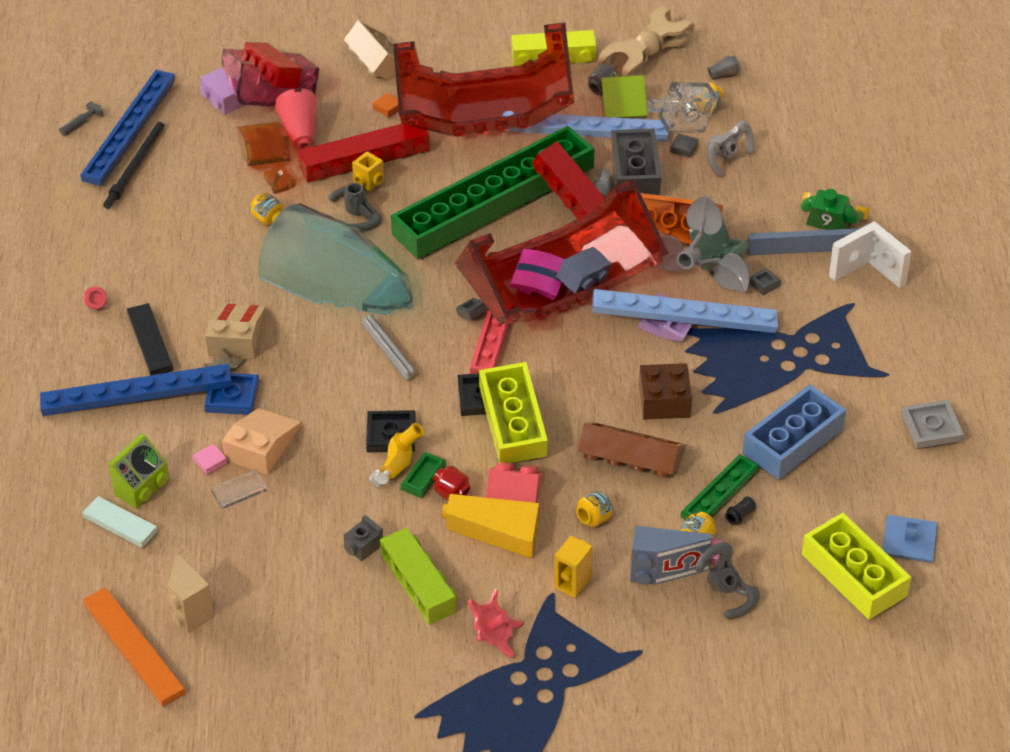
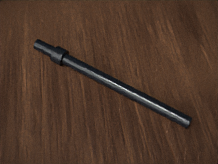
(118, 189)

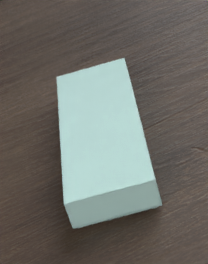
(120, 522)

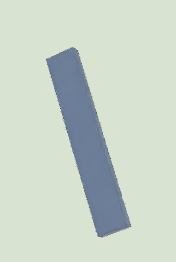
(795, 241)

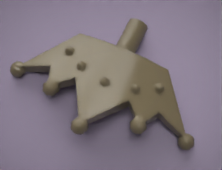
(224, 359)

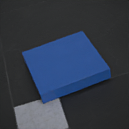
(234, 399)

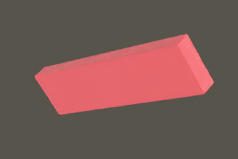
(489, 344)

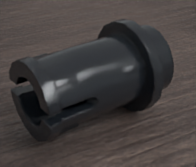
(736, 513)

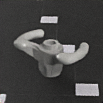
(727, 145)

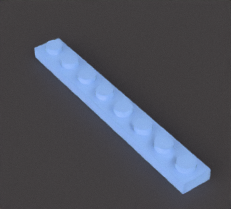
(592, 125)
(684, 311)

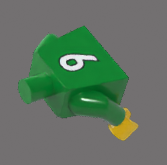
(831, 210)

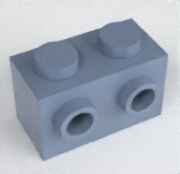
(584, 270)

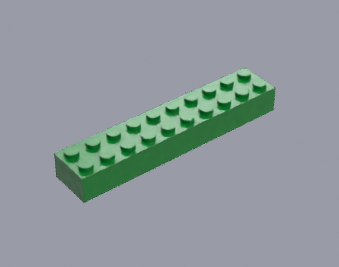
(482, 195)

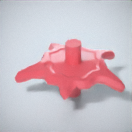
(494, 624)

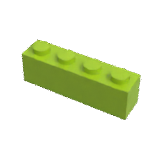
(418, 575)

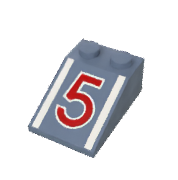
(666, 554)

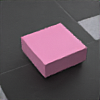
(210, 459)

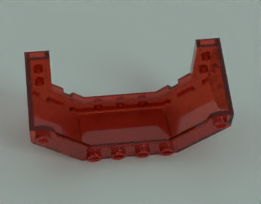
(478, 99)
(616, 228)

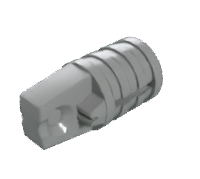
(603, 183)

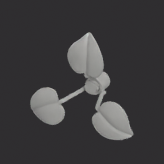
(706, 217)

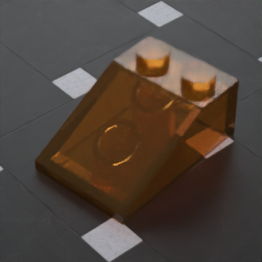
(264, 144)

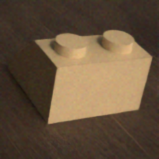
(188, 596)

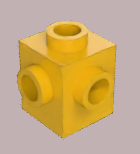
(368, 171)

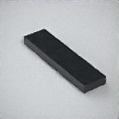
(149, 339)

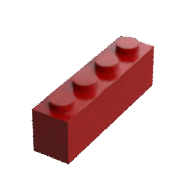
(272, 64)
(567, 180)

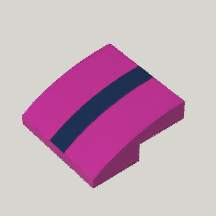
(537, 273)

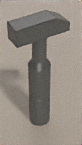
(92, 107)

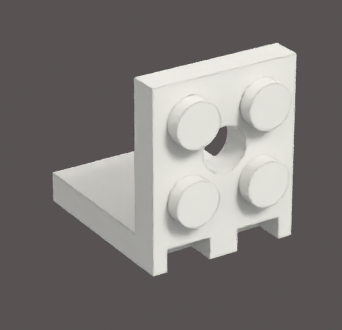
(872, 246)

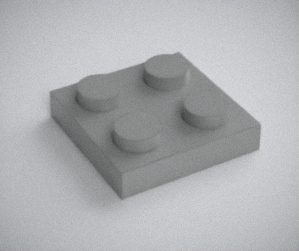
(932, 424)

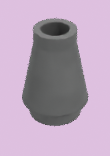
(725, 67)

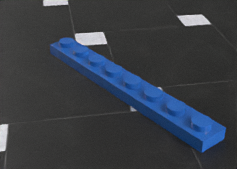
(127, 128)
(135, 389)

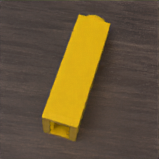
(494, 521)

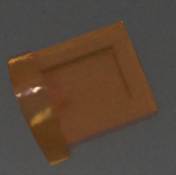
(280, 179)

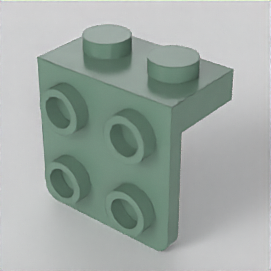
(717, 246)

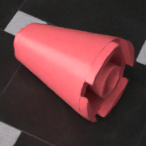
(298, 116)

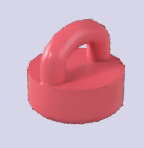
(95, 297)

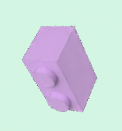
(219, 92)

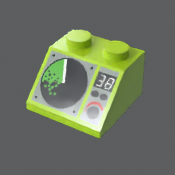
(138, 471)

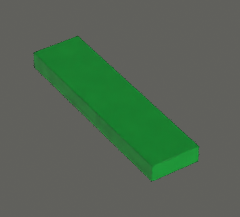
(722, 488)

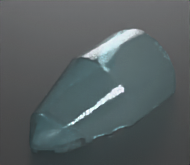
(331, 263)

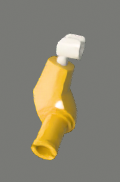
(398, 454)

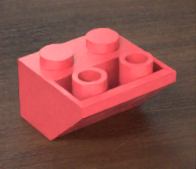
(514, 483)

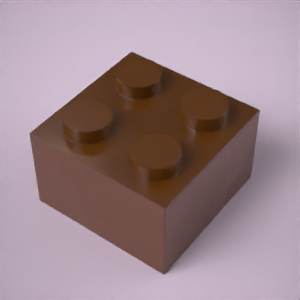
(665, 391)

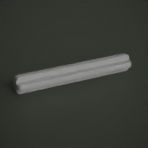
(389, 347)

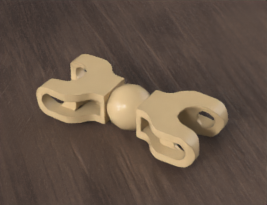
(658, 35)

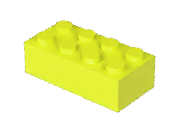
(513, 413)
(856, 566)

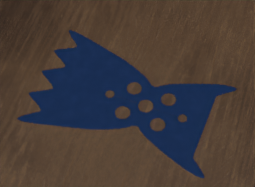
(742, 376)
(485, 704)

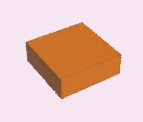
(386, 104)

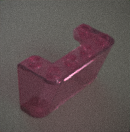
(255, 90)

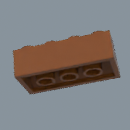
(630, 448)

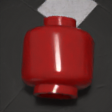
(451, 481)

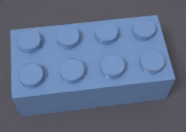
(794, 431)

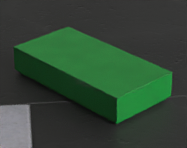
(422, 474)

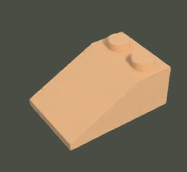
(259, 440)

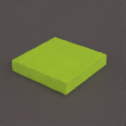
(624, 97)

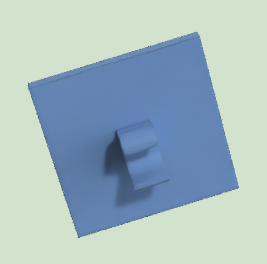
(909, 538)

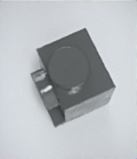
(363, 538)

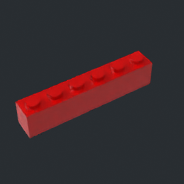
(337, 156)

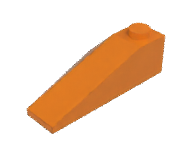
(671, 215)

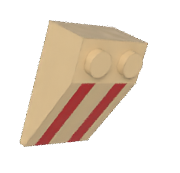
(235, 330)

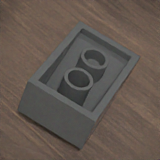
(637, 159)

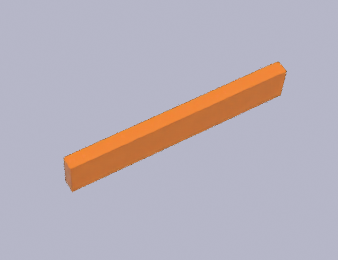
(134, 647)

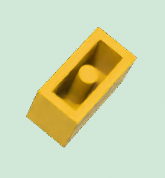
(573, 566)

